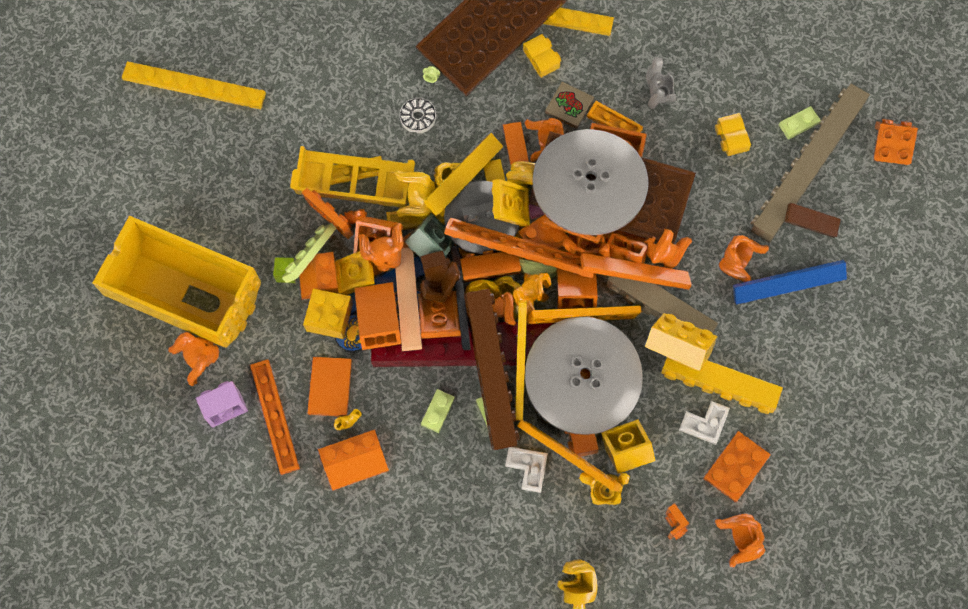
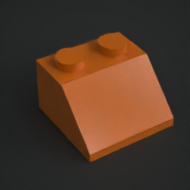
(373, 229)
(319, 275)

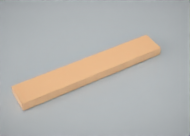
(408, 302)

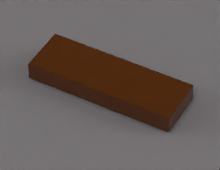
(812, 220)

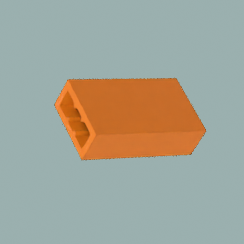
(377, 316)

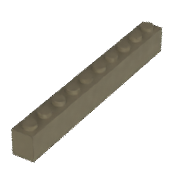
(810, 162)

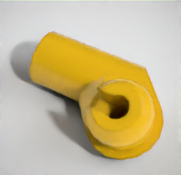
(347, 421)

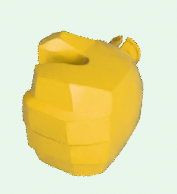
(583, 587)

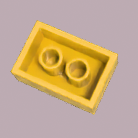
(681, 341)

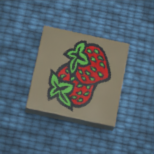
(569, 105)

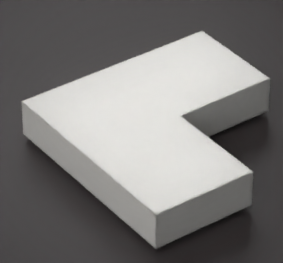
(708, 427)
(533, 464)

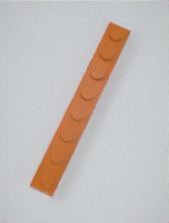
(515, 246)

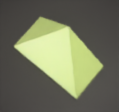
(537, 268)

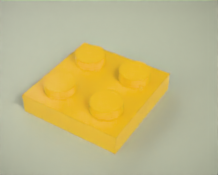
(353, 273)

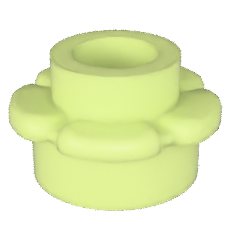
(431, 74)

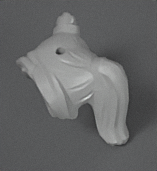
(660, 85)

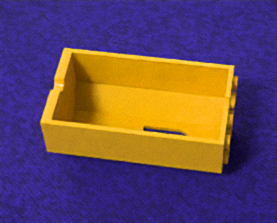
(155, 270)

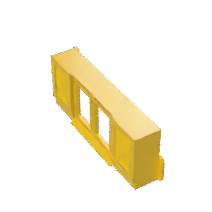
(316, 170)

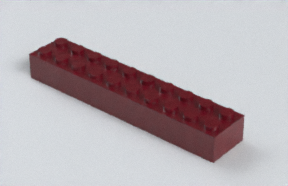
(449, 350)

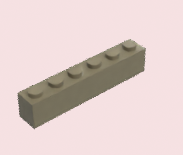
(658, 301)

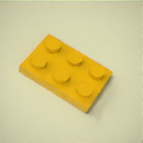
(510, 202)

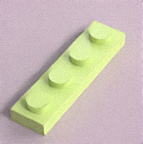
(305, 256)

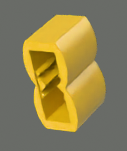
(541, 55)
(733, 134)

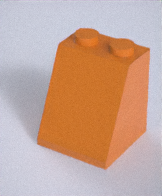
(576, 290)

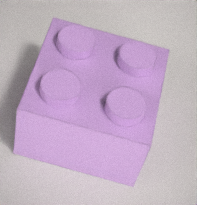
(221, 403)

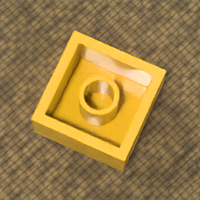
(328, 313)
(628, 446)

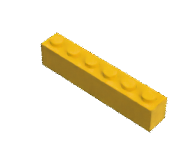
(727, 383)

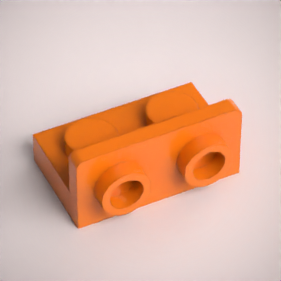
(676, 519)

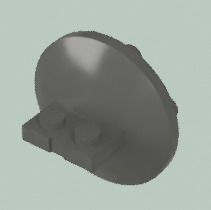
(475, 207)

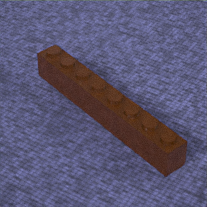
(490, 369)

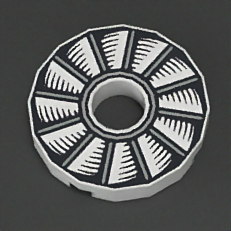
(418, 125)

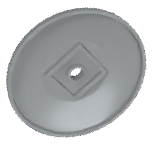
(590, 205)
(567, 398)

